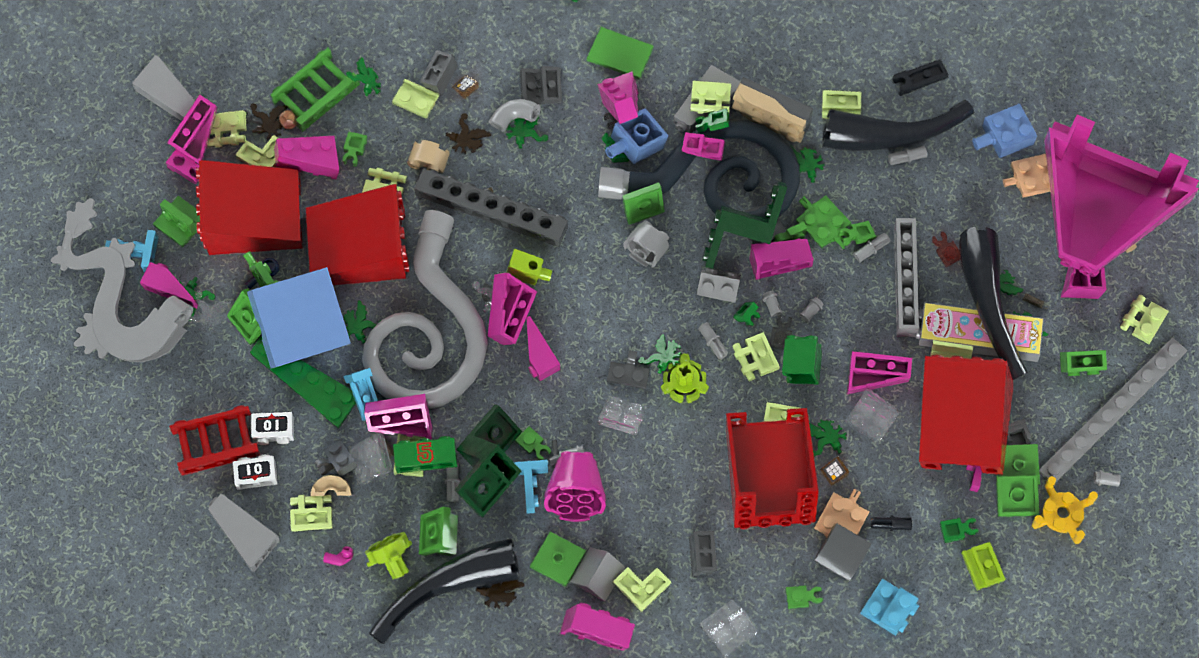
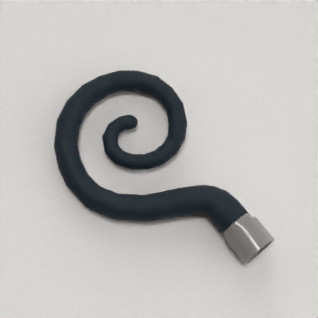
(617, 182)

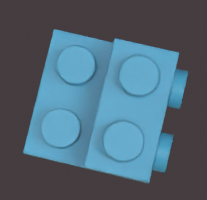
(890, 607)

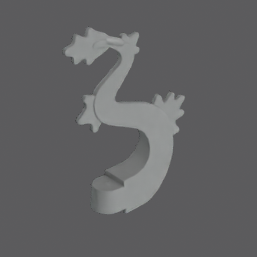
(104, 329)

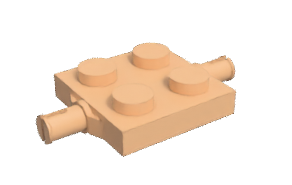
(1030, 176)
(844, 512)

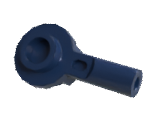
(274, 267)

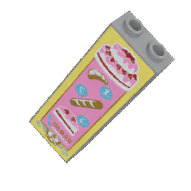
(965, 327)

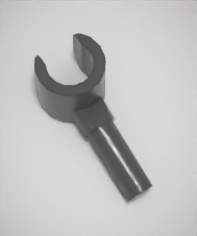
(249, 119)
(553, 459)

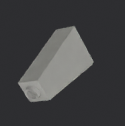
(163, 89)
(684, 118)
(245, 532)

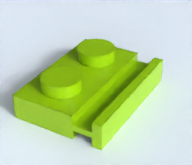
(983, 566)

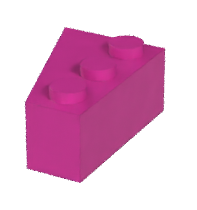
(780, 257)
(1083, 286)
(400, 415)

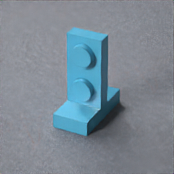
(145, 251)
(361, 389)
(529, 468)

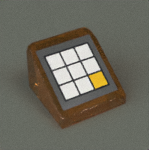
(465, 86)
(835, 471)

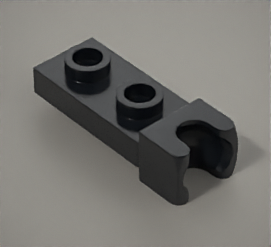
(920, 76)

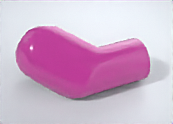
(339, 559)

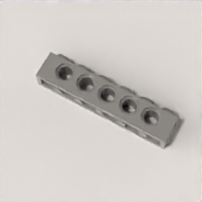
(906, 277)

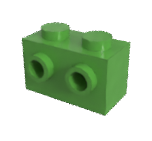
(1080, 361)

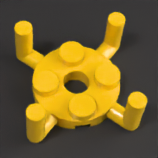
(1069, 502)

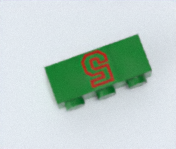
(425, 454)

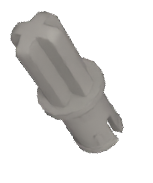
(907, 155)
(871, 247)
(713, 340)
(452, 481)

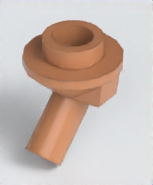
(288, 119)

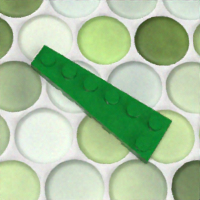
(316, 388)

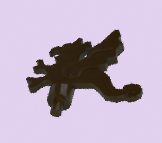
(269, 124)
(465, 138)
(497, 592)

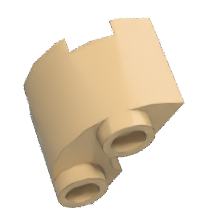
(428, 155)
(331, 482)

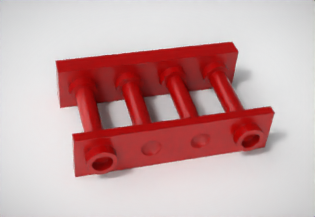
(228, 453)

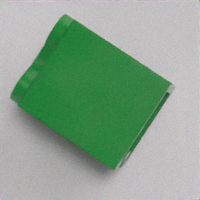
(802, 360)

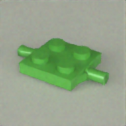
(823, 221)
(259, 270)

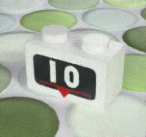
(272, 427)
(255, 472)

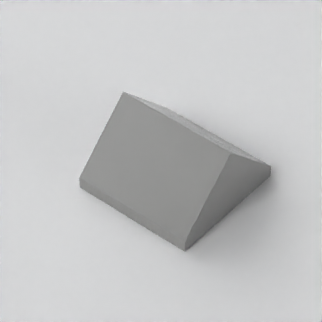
(597, 573)

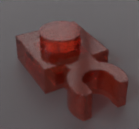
(947, 252)

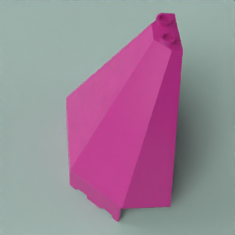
(1105, 199)

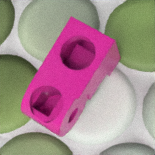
(183, 166)

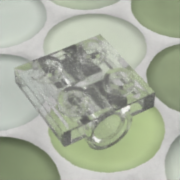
(622, 415)
(873, 416)
(372, 460)
(729, 628)

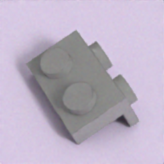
(718, 285)

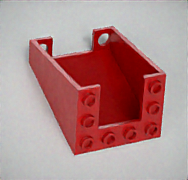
(248, 208)
(359, 237)
(965, 412)
(772, 471)

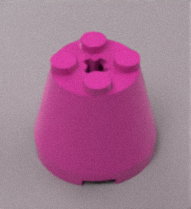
(575, 488)

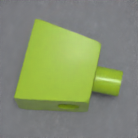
(527, 268)

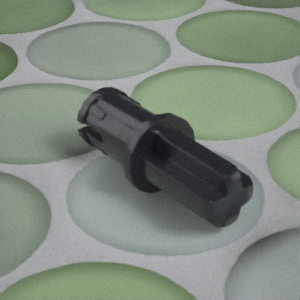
(891, 523)

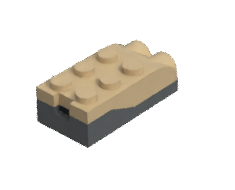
(772, 110)

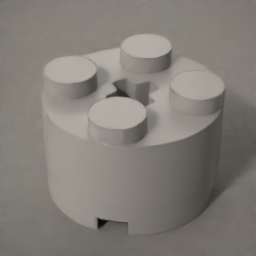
(646, 244)

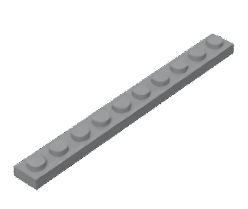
(1113, 410)

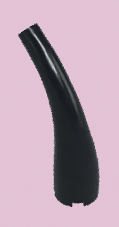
(865, 133)
(982, 274)
(475, 568)

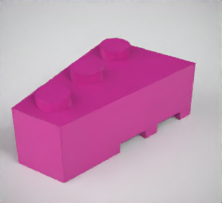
(620, 97)
(195, 129)
(308, 154)
(509, 308)
(876, 371)
(598, 626)

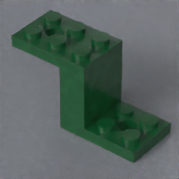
(744, 224)
(488, 460)

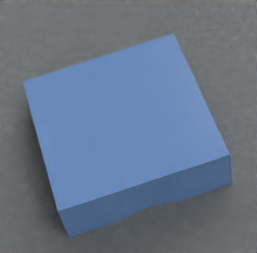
(299, 317)

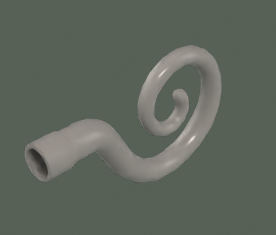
(432, 238)

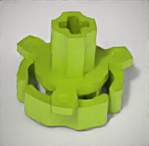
(684, 379)
(390, 552)

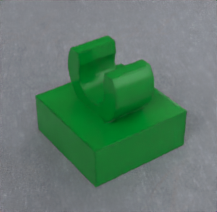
(745, 312)

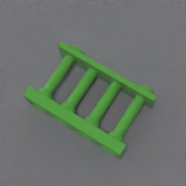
(319, 106)

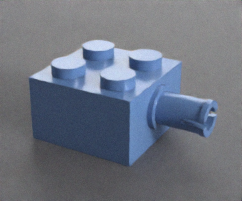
(1006, 131)
(637, 138)

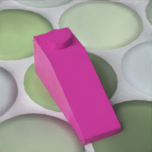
(162, 282)
(541, 358)

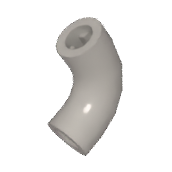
(514, 109)

